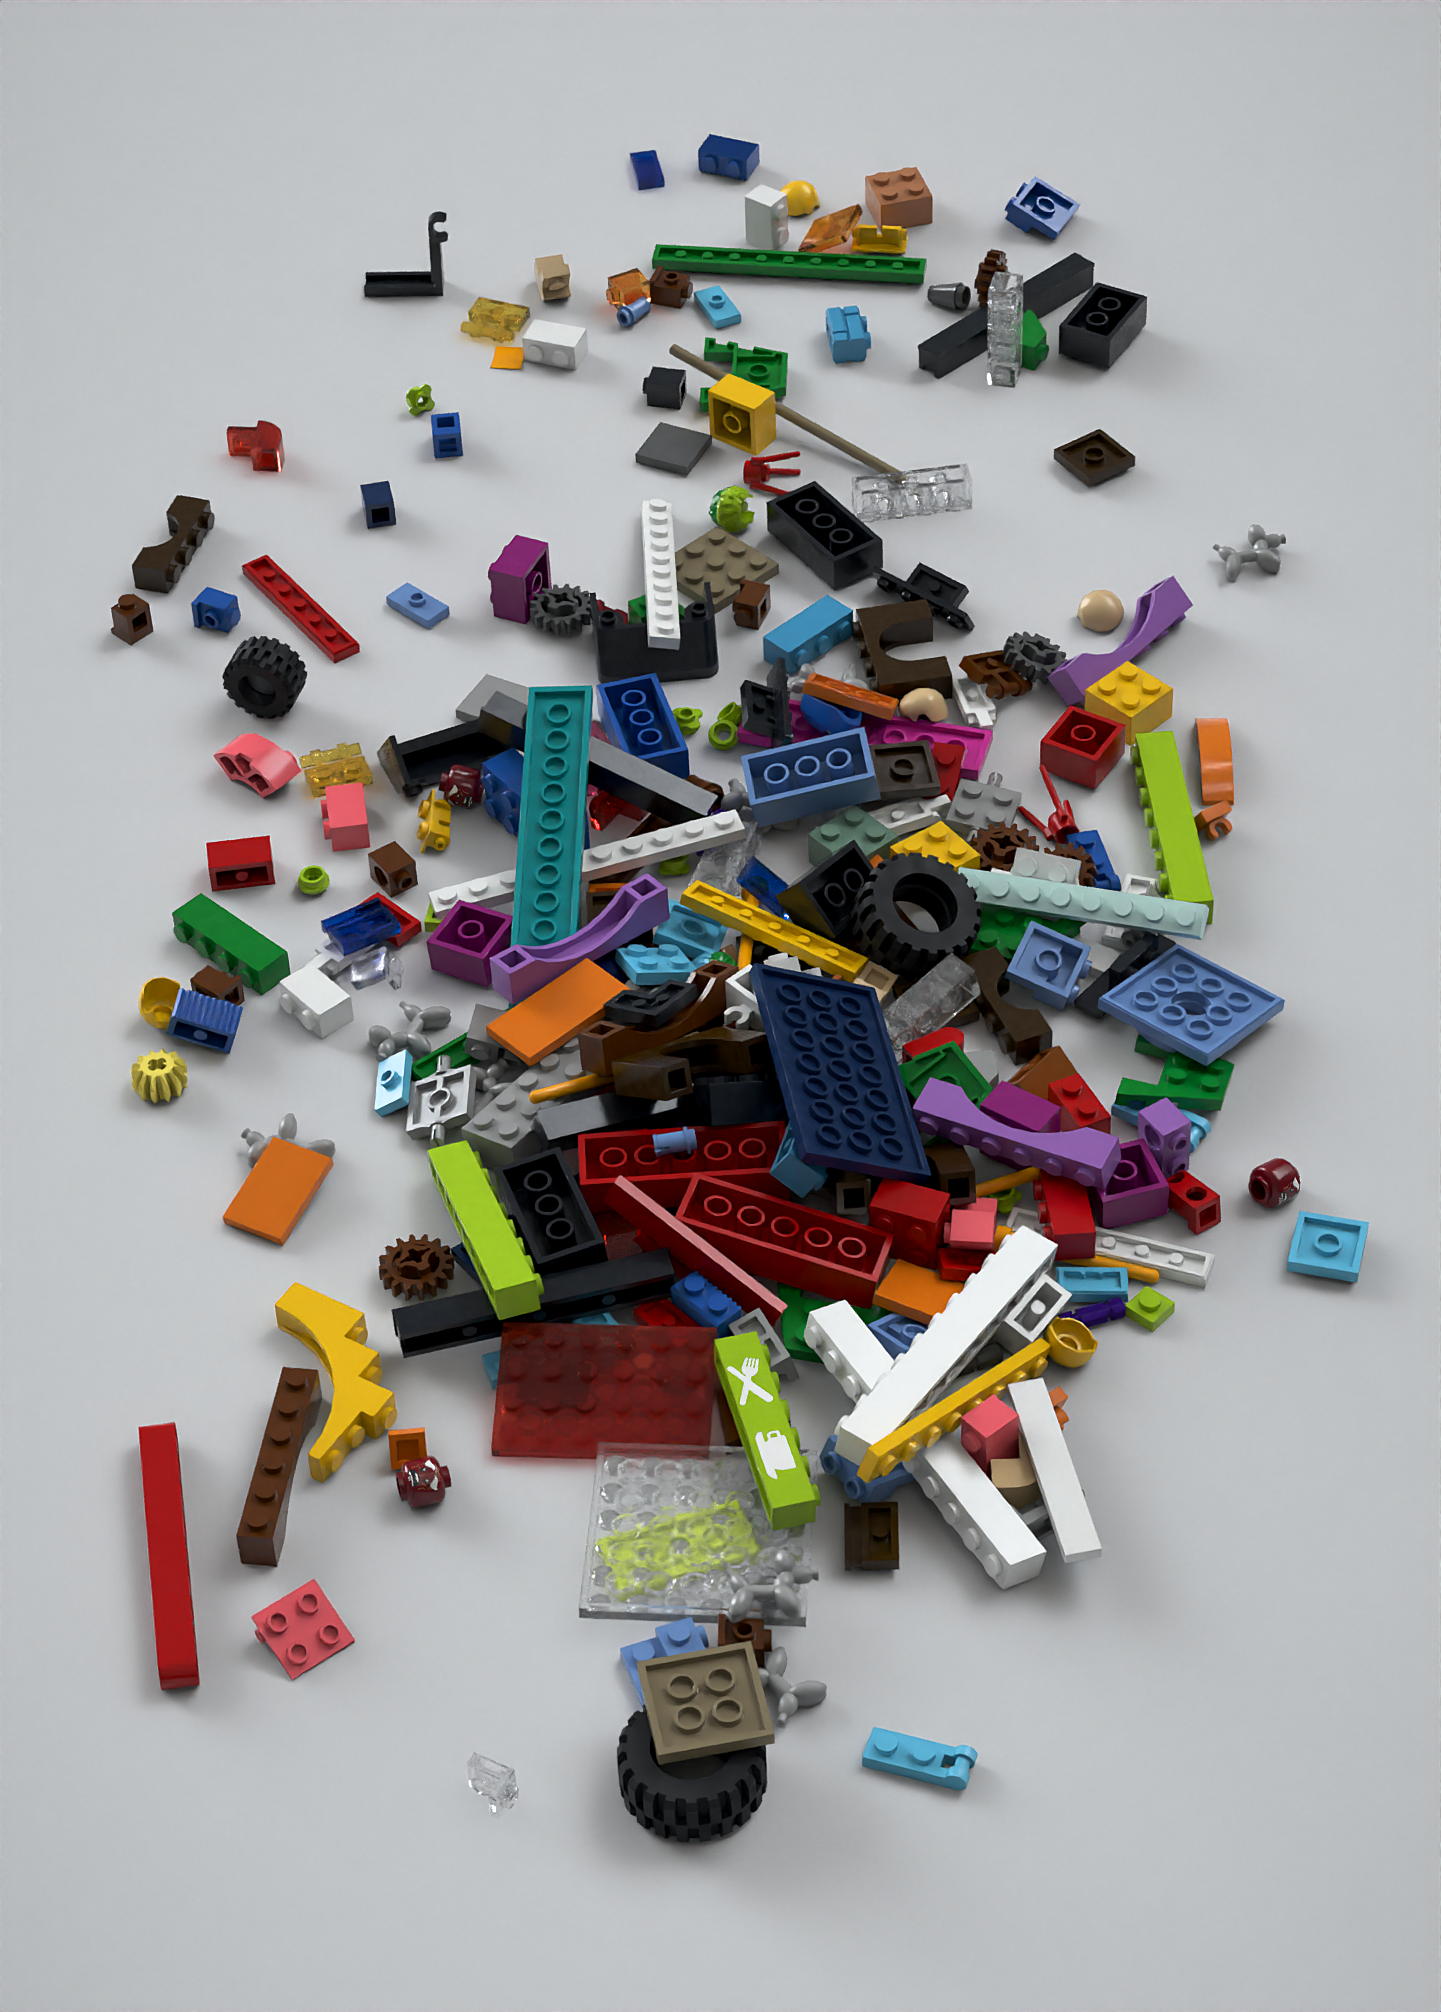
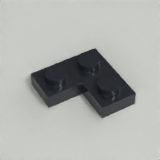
(653, 1008)

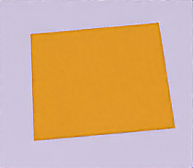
(508, 357)

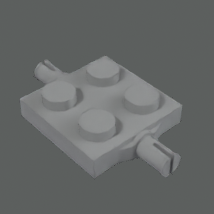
(982, 804)
(441, 1101)

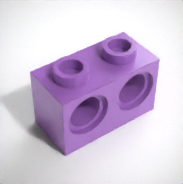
(1167, 1135)

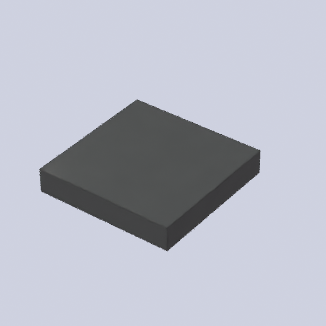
(673, 448)

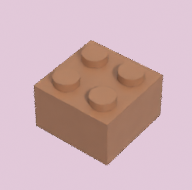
(899, 198)

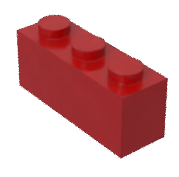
(1066, 1216)

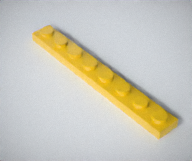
(947, 1414)

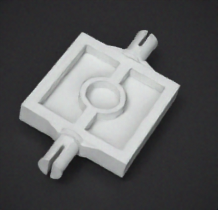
(1044, 867)

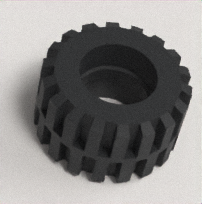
(264, 677)

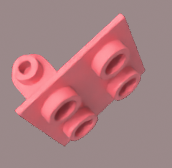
(302, 1629)

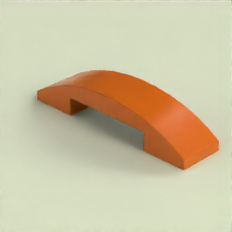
(1215, 760)

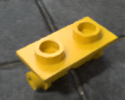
(891, 241)
(435, 823)

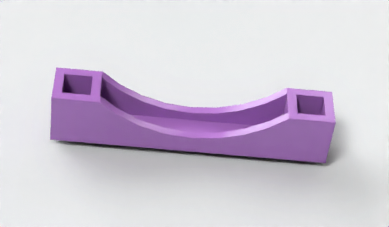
(1155, 611)
(632, 912)
(1077, 1154)

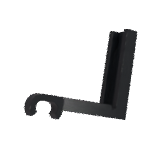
(416, 282)

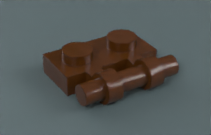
(991, 670)

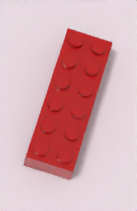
(725, 1152)
(788, 1240)

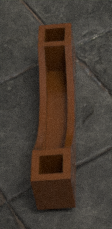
(608, 1041)
(267, 1502)

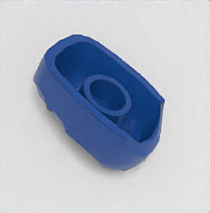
(828, 716)

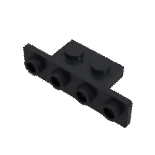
(941, 592)
(767, 707)
(1133, 960)

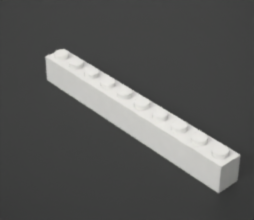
(947, 1344)
(943, 1470)

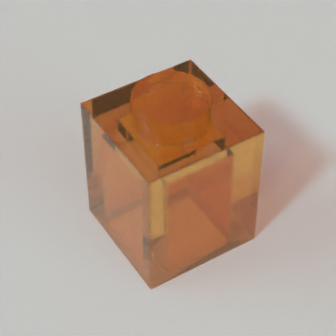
(627, 288)

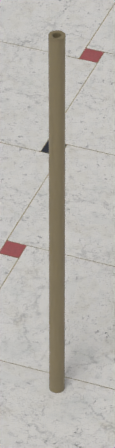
(791, 416)

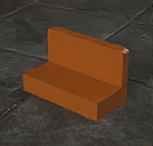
(1041, 1070)

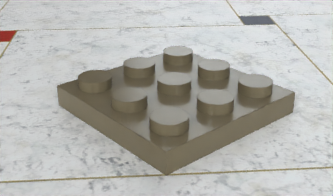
(723, 562)
(705, 1702)

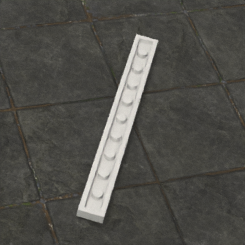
(660, 575)
(604, 860)

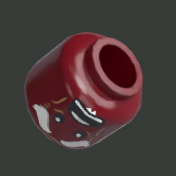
(462, 786)
(1274, 1183)
(423, 1482)

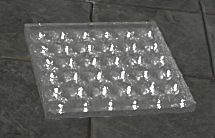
(672, 1525)

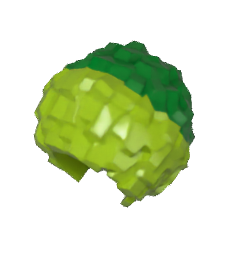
(730, 510)

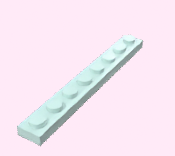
(1088, 904)

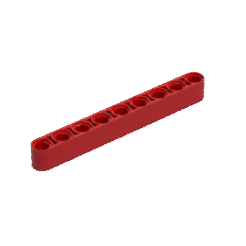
(168, 1557)

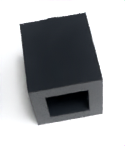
(665, 387)

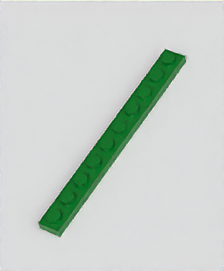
(790, 263)

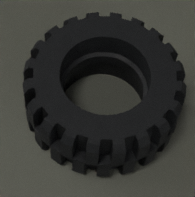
(933, 888)
(687, 1805)

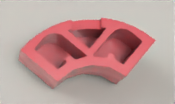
(257, 763)
(972, 1225)

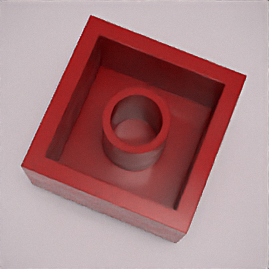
(1082, 747)
(914, 1217)

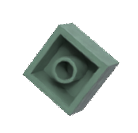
(851, 825)

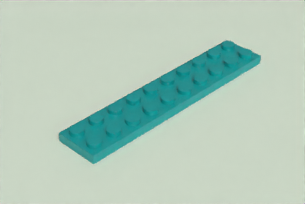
(552, 815)

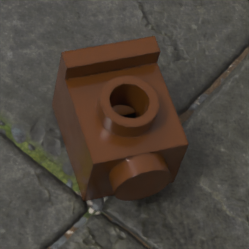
(669, 288)
(751, 604)
(131, 611)
(218, 985)
(744, 1631)

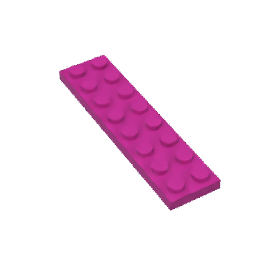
(895, 731)

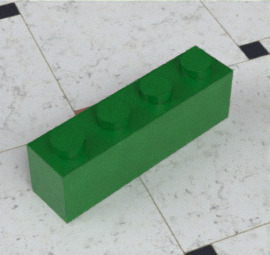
(231, 944)

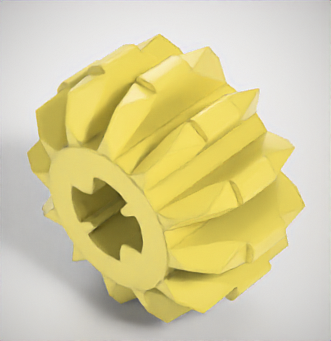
(159, 1076)

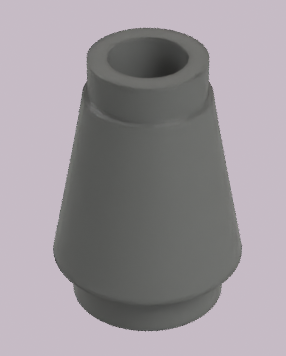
(950, 295)

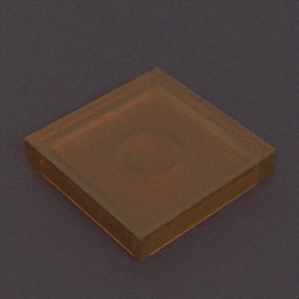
(831, 230)

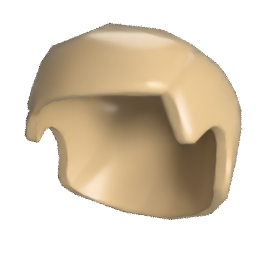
(1100, 610)
(925, 702)

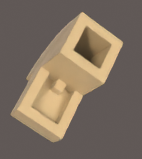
(552, 277)
(1016, 1478)

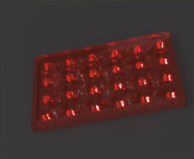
(601, 1383)

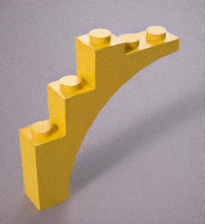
(338, 1339)

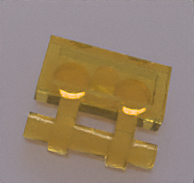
(502, 315)
(344, 772)

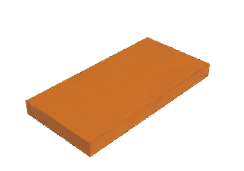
(556, 1012)

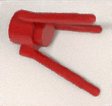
(757, 472)
(1060, 822)

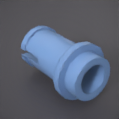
(629, 314)
(675, 1142)

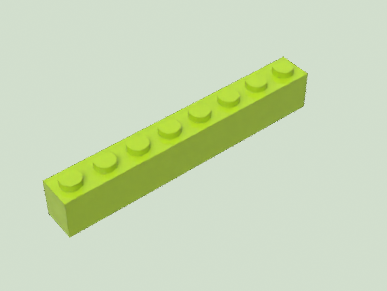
(1170, 819)
(485, 1230)

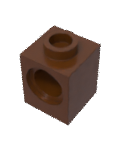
(393, 869)

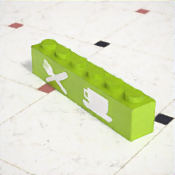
(765, 1430)

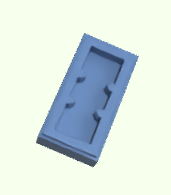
(417, 605)

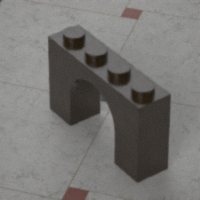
(894, 626)
(667, 1069)
(950, 1174)

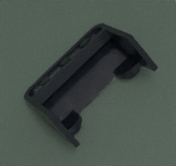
(624, 649)
(423, 759)

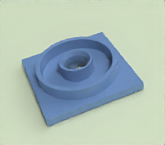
(1183, 983)

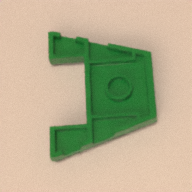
(760, 367)
(1007, 927)
(948, 1065)
(1181, 1081)
(796, 1316)

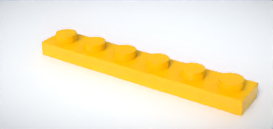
(773, 931)

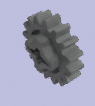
(561, 609)
(1032, 656)

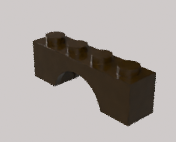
(161, 565)
(1018, 1030)

